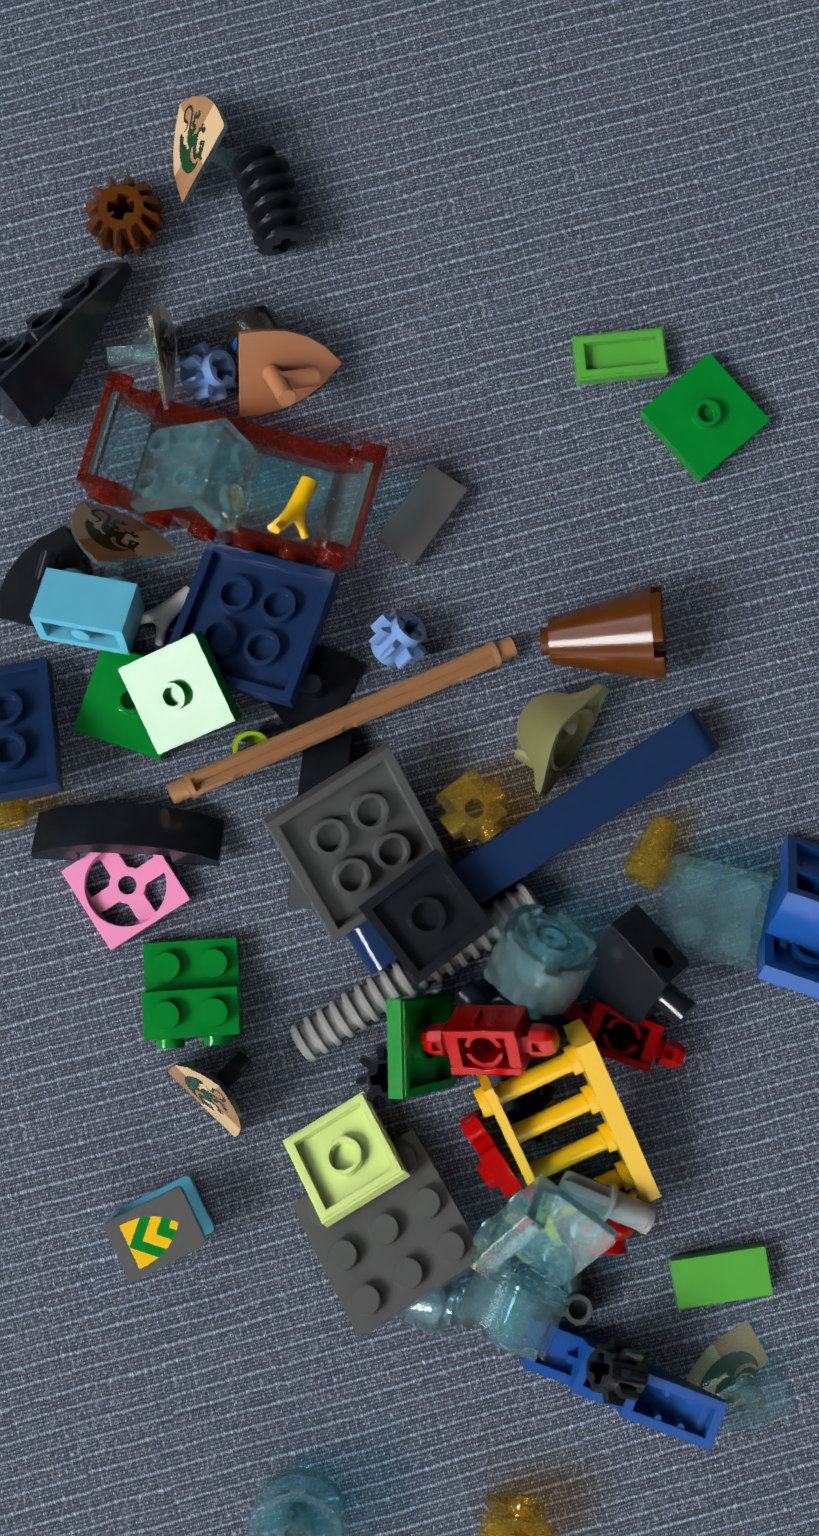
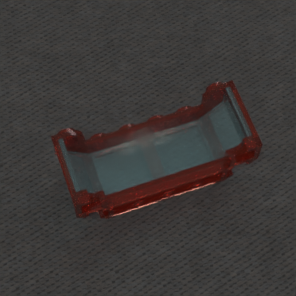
(333, 516)

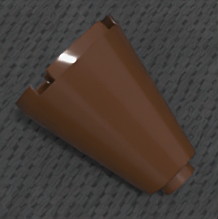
(611, 636)

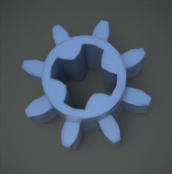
(208, 372)
(398, 638)

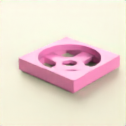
(114, 934)

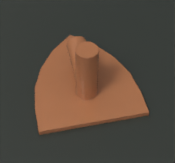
(280, 369)

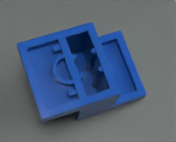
(791, 923)

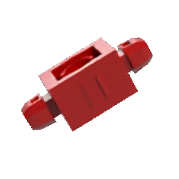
(490, 1039)
(649, 1045)

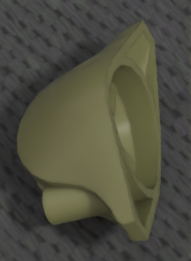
(554, 730)

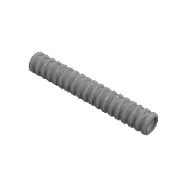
(370, 1000)

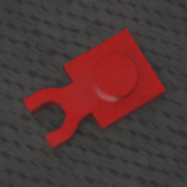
(494, 1165)

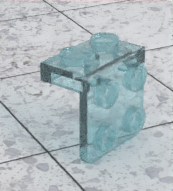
(196, 467)
(545, 1232)

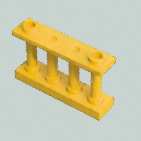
(595, 1096)

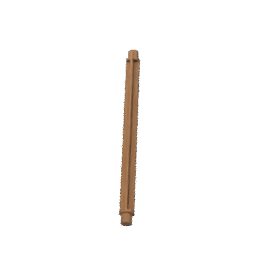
(340, 720)

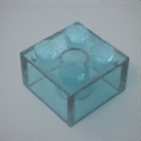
(714, 910)

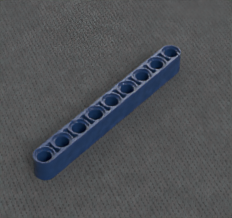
(566, 819)

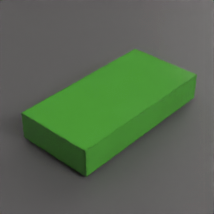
(620, 356)
(720, 1275)

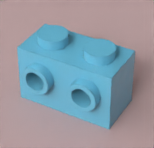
(88, 610)

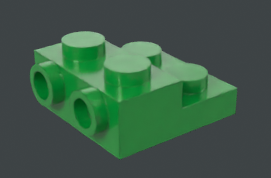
(192, 991)

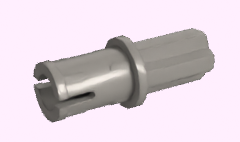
(609, 1202)

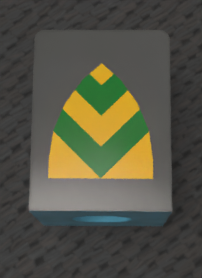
(159, 1228)

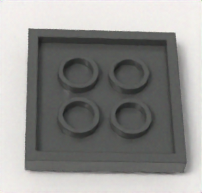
(353, 837)
(394, 1245)

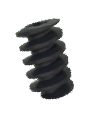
(269, 200)

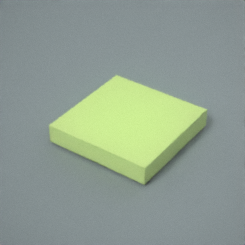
(345, 1159)

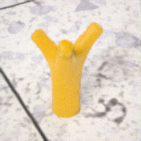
(296, 508)

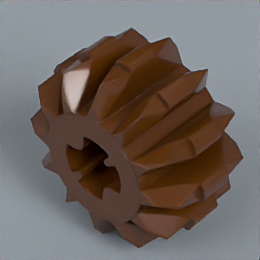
(124, 216)

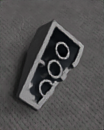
(48, 356)

